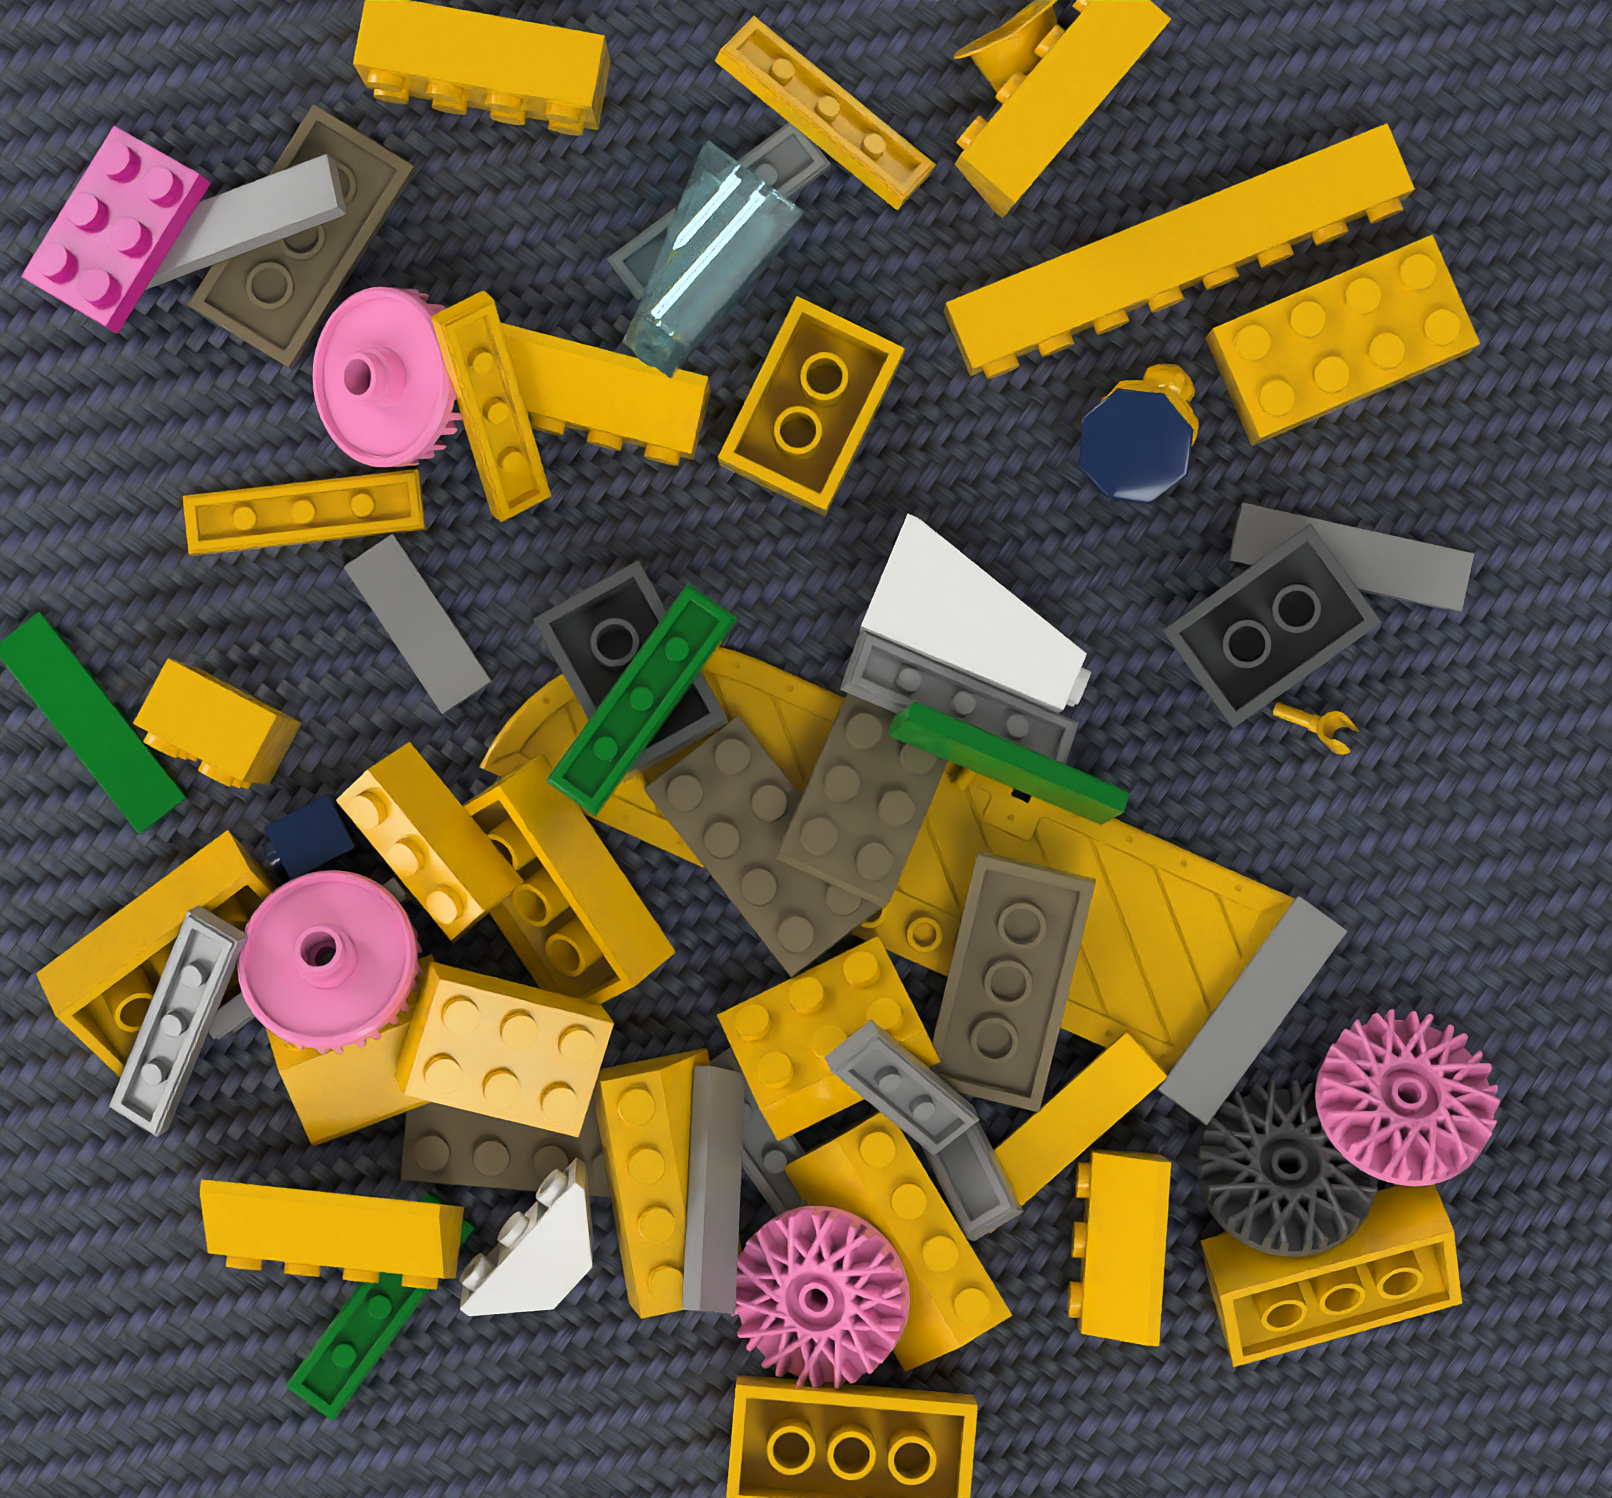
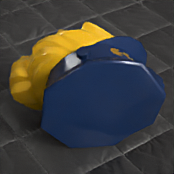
(1141, 435)

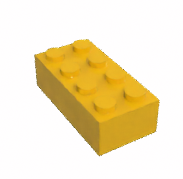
(483, 64)
(1342, 340)
(849, 1441)

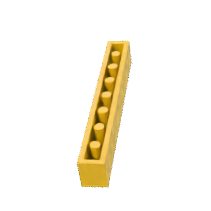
(1179, 250)

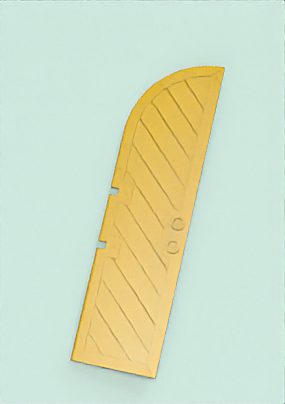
(1160, 924)

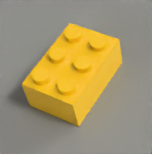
(811, 406)
(211, 720)
(793, 1026)
(503, 1049)

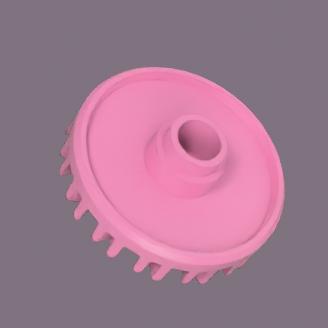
(384, 378)
(351, 993)
(1406, 1100)
(796, 1324)

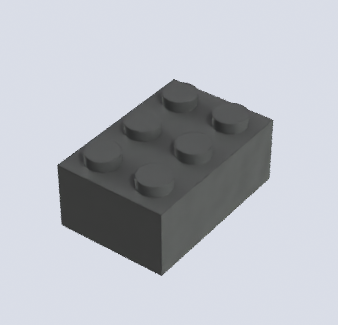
(1271, 626)
(597, 639)

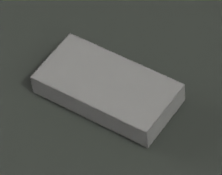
(974, 1183)

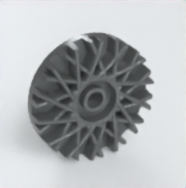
(1278, 1176)

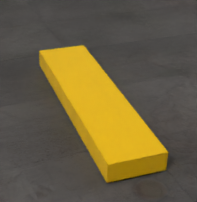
(825, 112)
(491, 405)
(304, 512)
(1078, 1115)

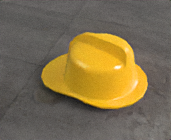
(1012, 44)

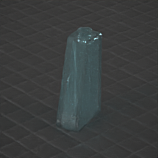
(711, 254)

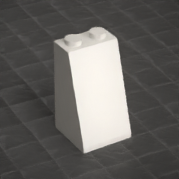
(965, 619)

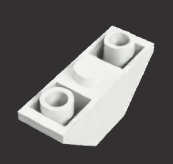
(537, 1252)

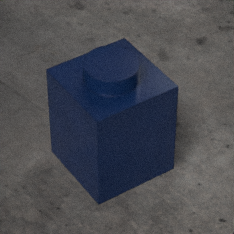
(310, 838)

